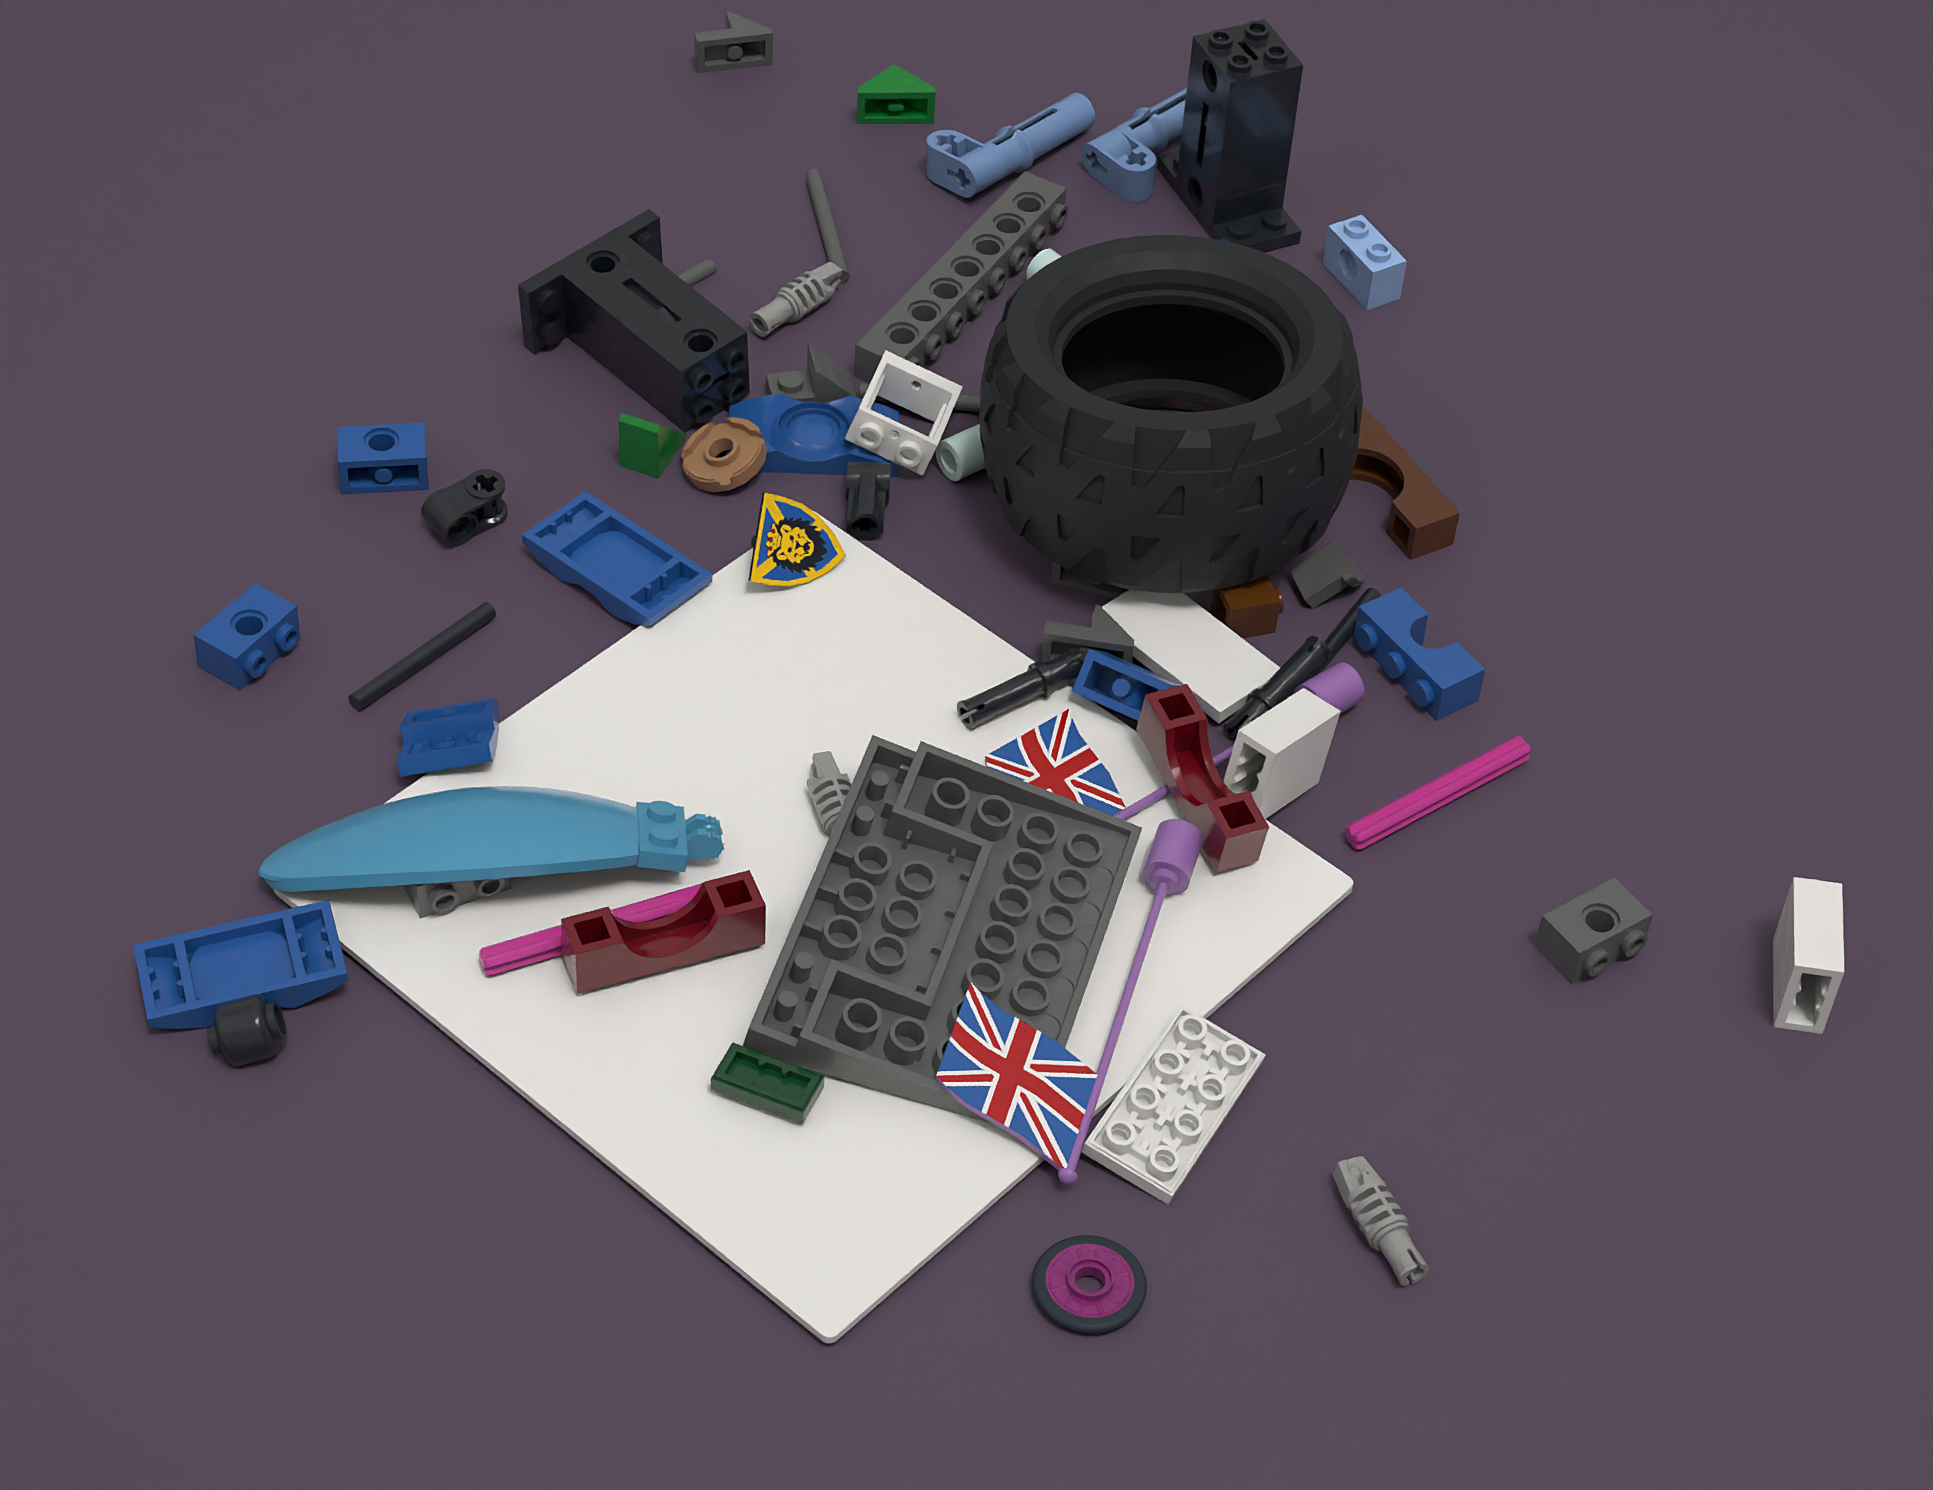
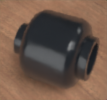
(247, 1030)

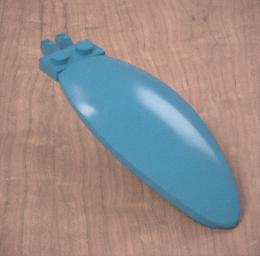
(490, 836)

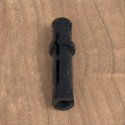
(1037, 680)
(1280, 685)

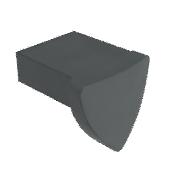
(1326, 574)

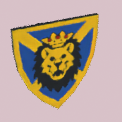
(791, 544)

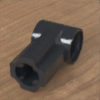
(866, 495)

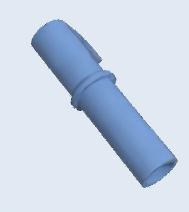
(1010, 151)
(1126, 154)

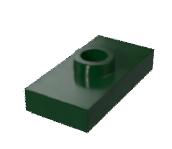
(767, 1082)

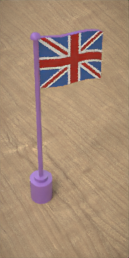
(1063, 763)
(1031, 1080)

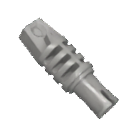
(797, 299)
(827, 789)
(1379, 1218)

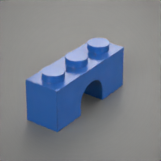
(1437, 679)

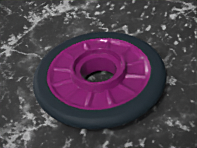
(1089, 1311)

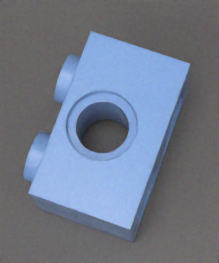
(1364, 262)

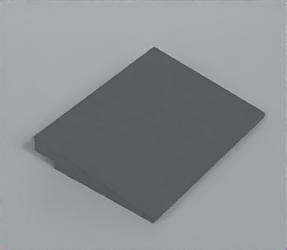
(932, 886)

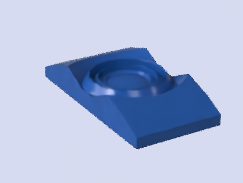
(809, 434)
(615, 560)
(278, 955)

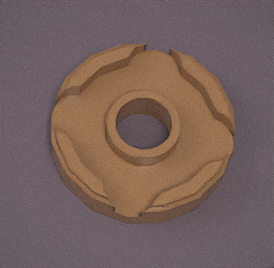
(729, 471)

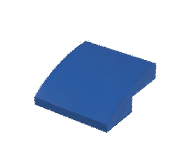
(449, 737)

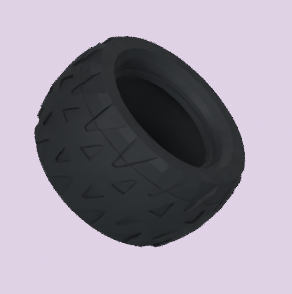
(1170, 494)

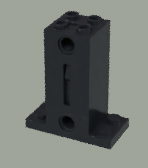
(1238, 136)
(640, 323)

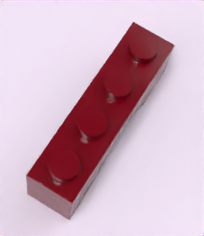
(1178, 742)
(717, 921)

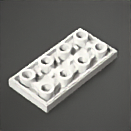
(1192, 648)
(1173, 1104)

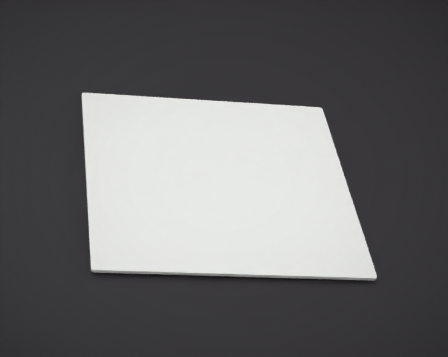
(724, 720)

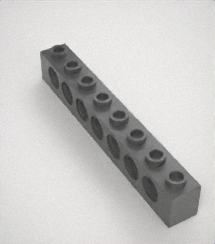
(965, 276)

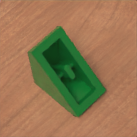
(895, 99)
(647, 445)

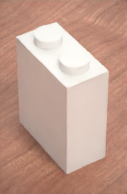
(1282, 751)
(1808, 955)

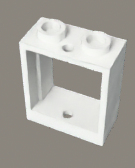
(931, 400)

